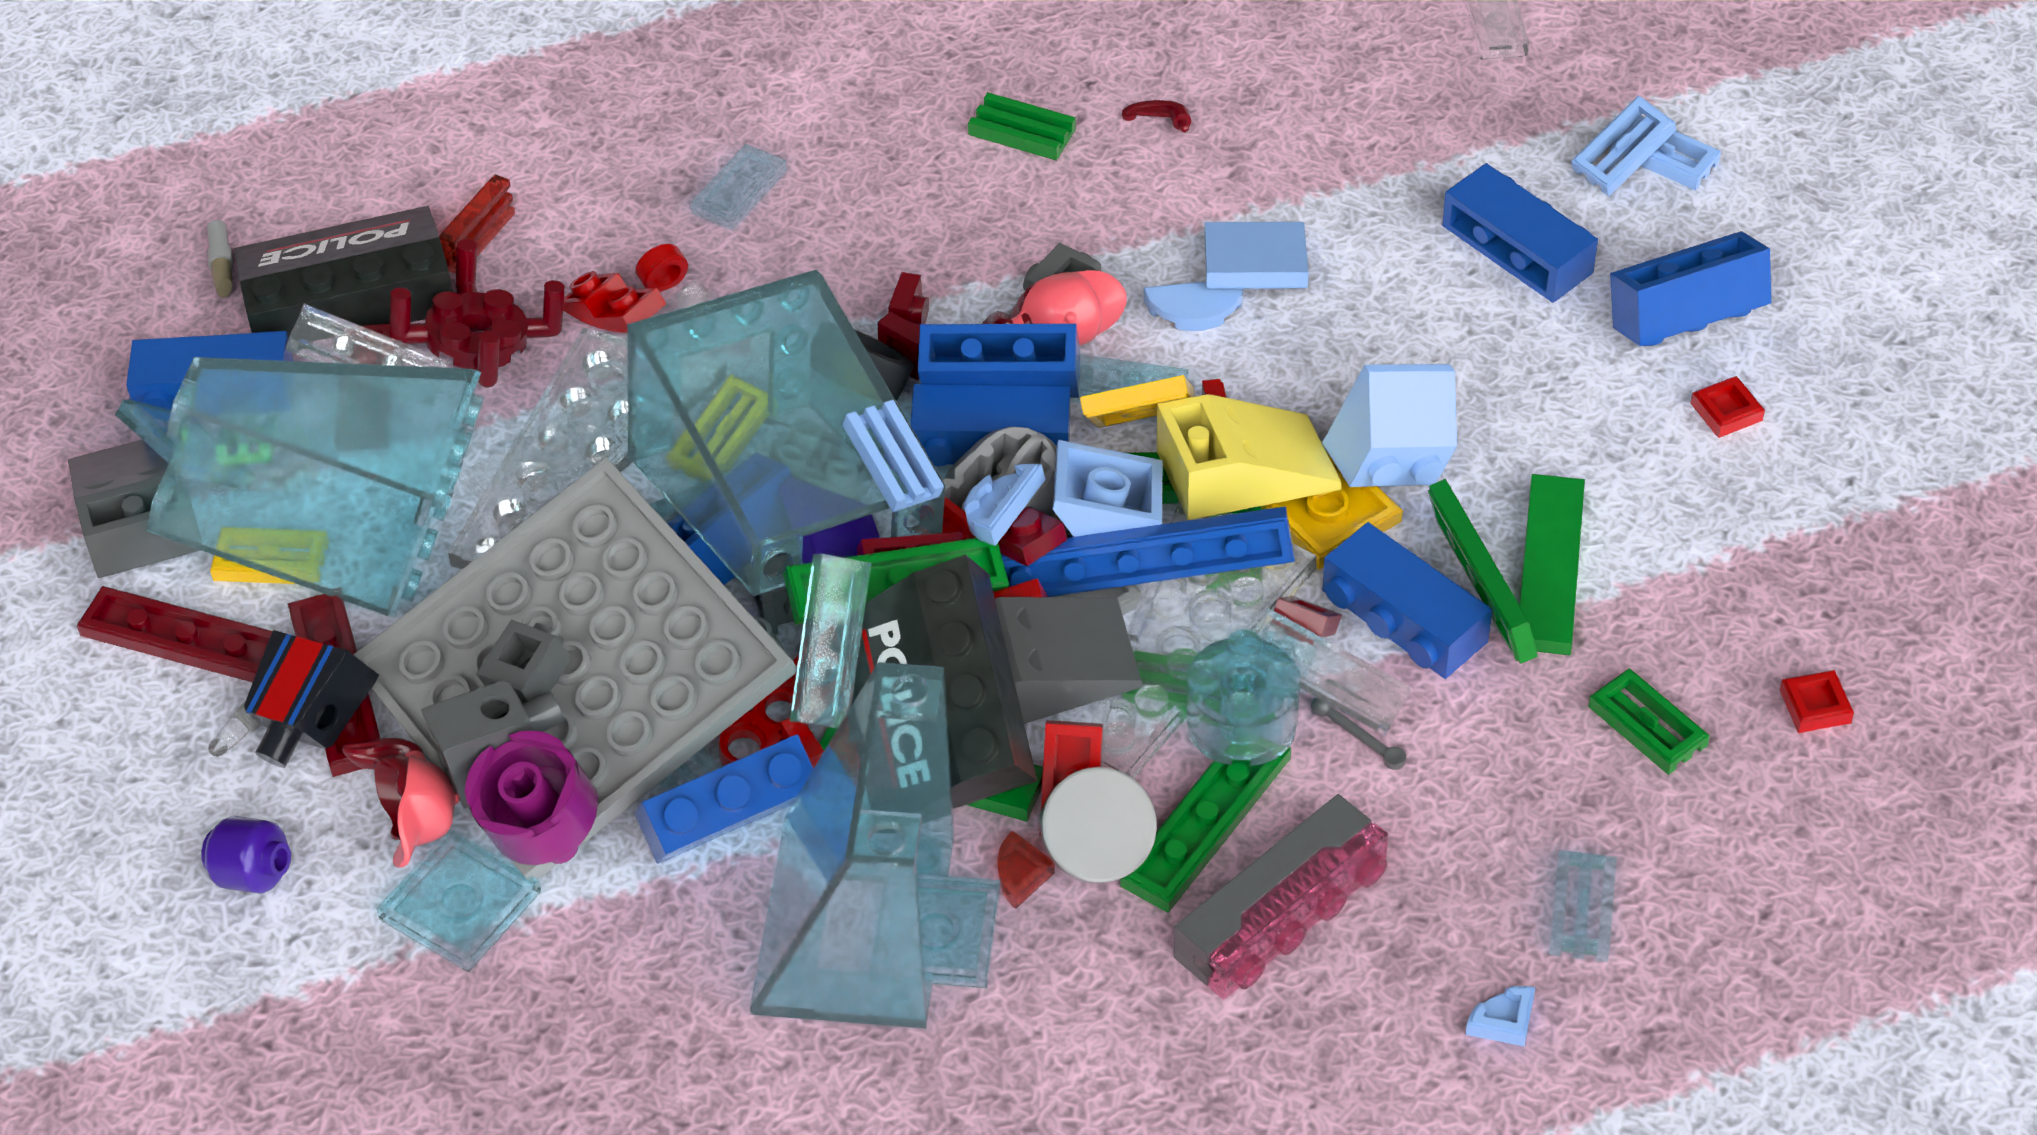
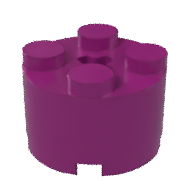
(532, 798)

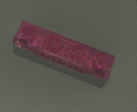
(1281, 897)

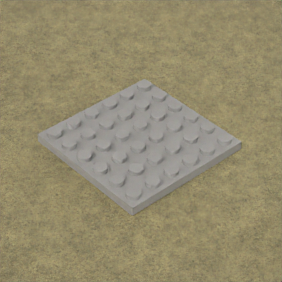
(648, 628)

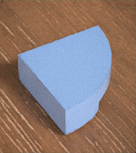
(1503, 1016)

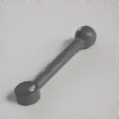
(1393, 757)

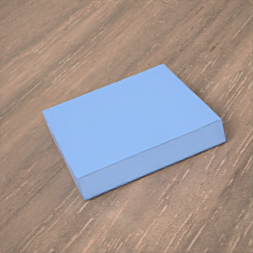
(1255, 255)

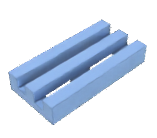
(1636, 157)
(1674, 165)
(901, 453)

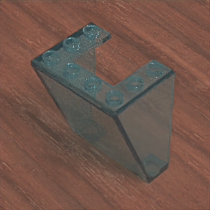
(745, 418)
(317, 470)
(845, 878)

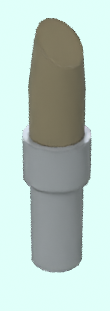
(220, 257)

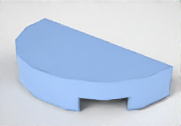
(1192, 304)
(997, 503)

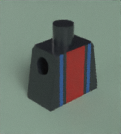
(304, 694)

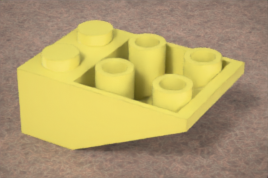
(1239, 455)

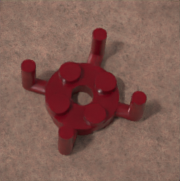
(494, 312)

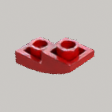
(609, 303)

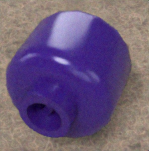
(246, 854)

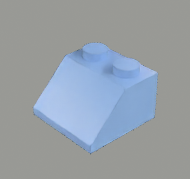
(1395, 426)
(1105, 489)

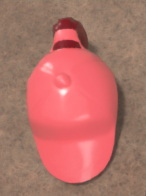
(1081, 298)
(409, 789)

